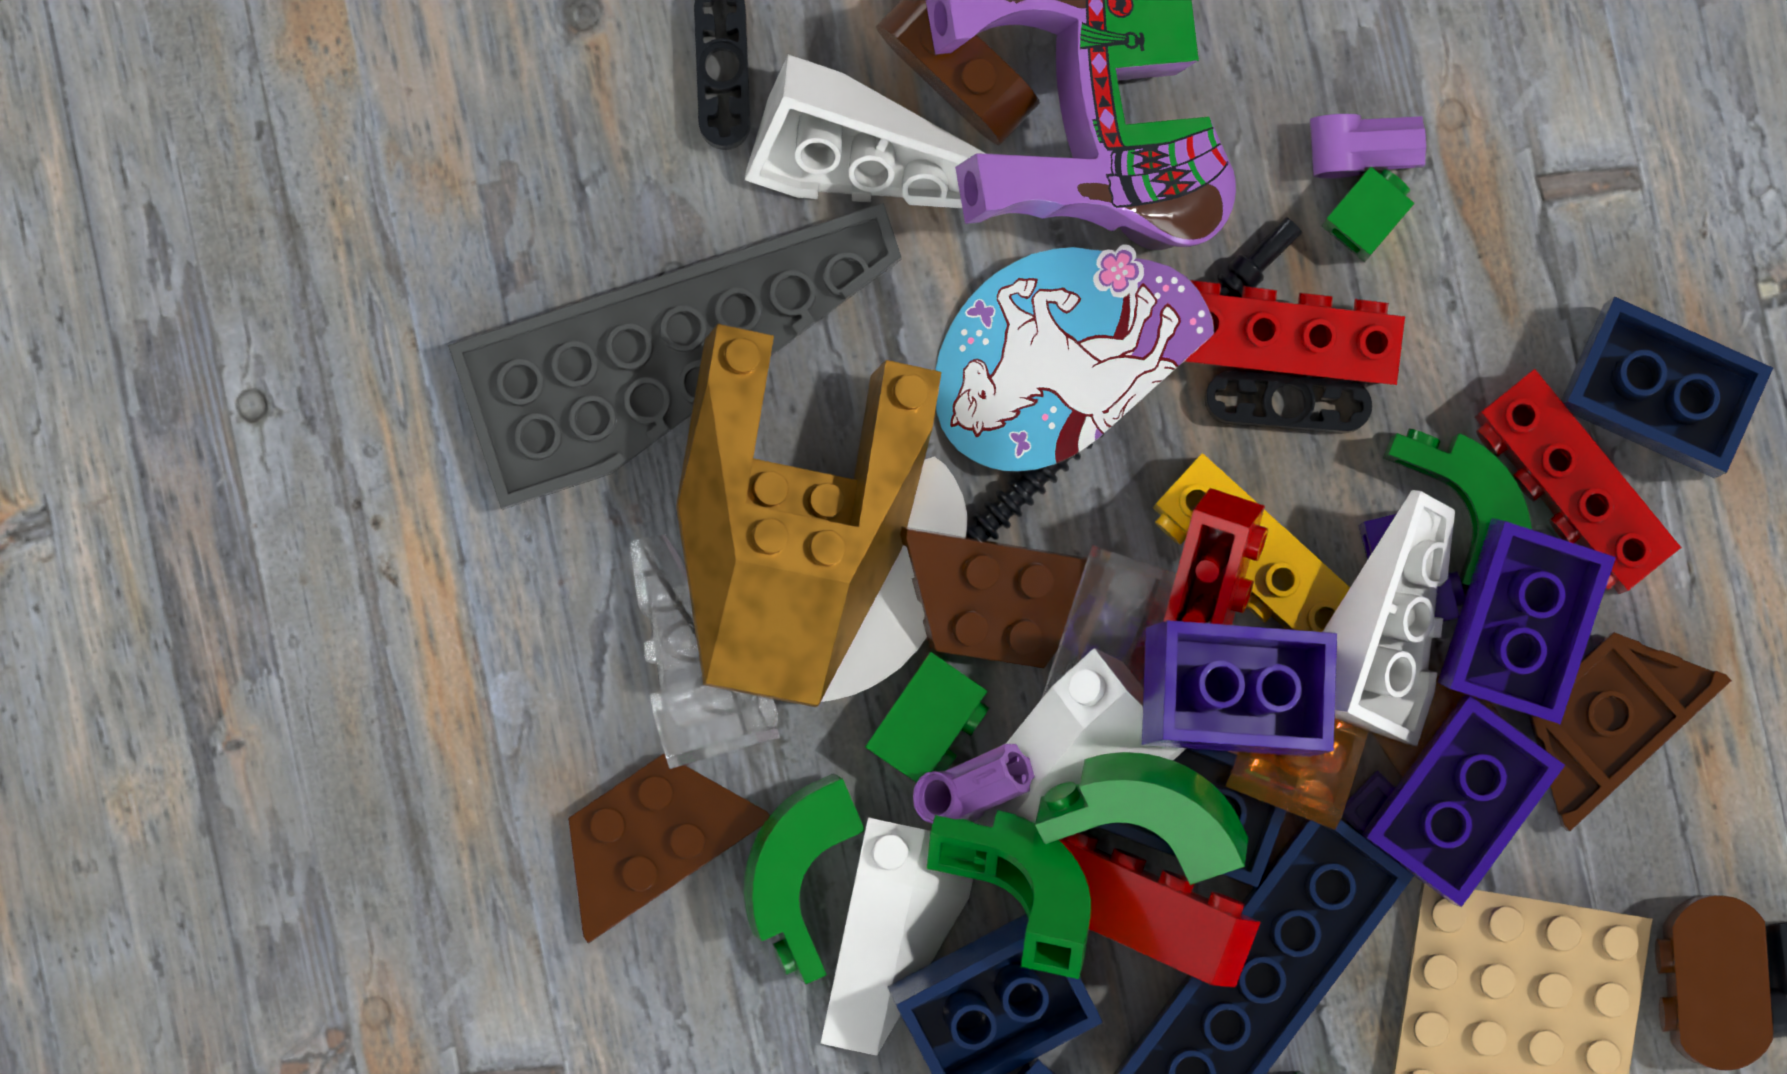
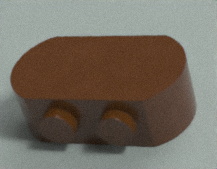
(969, 78)
(1716, 982)

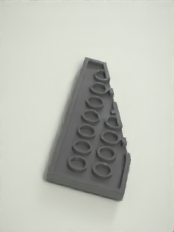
(619, 371)

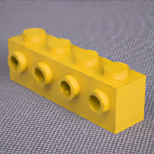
(1287, 577)

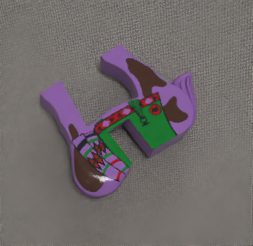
(1151, 179)

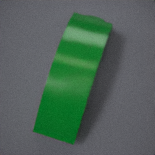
(1473, 475)
(1154, 795)
(778, 860)
(1037, 874)

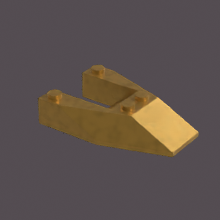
(785, 553)

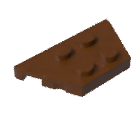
(992, 596)
(1617, 717)
(650, 838)

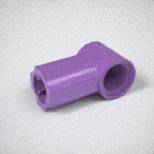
(1349, 145)
(974, 785)

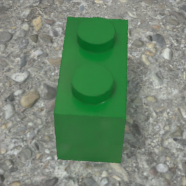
(928, 719)

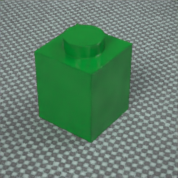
(1369, 212)

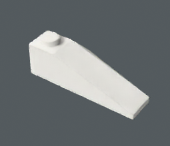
(848, 139)
(1390, 624)
(1081, 716)
(891, 930)

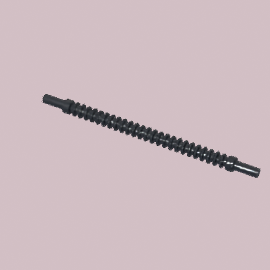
(1243, 272)

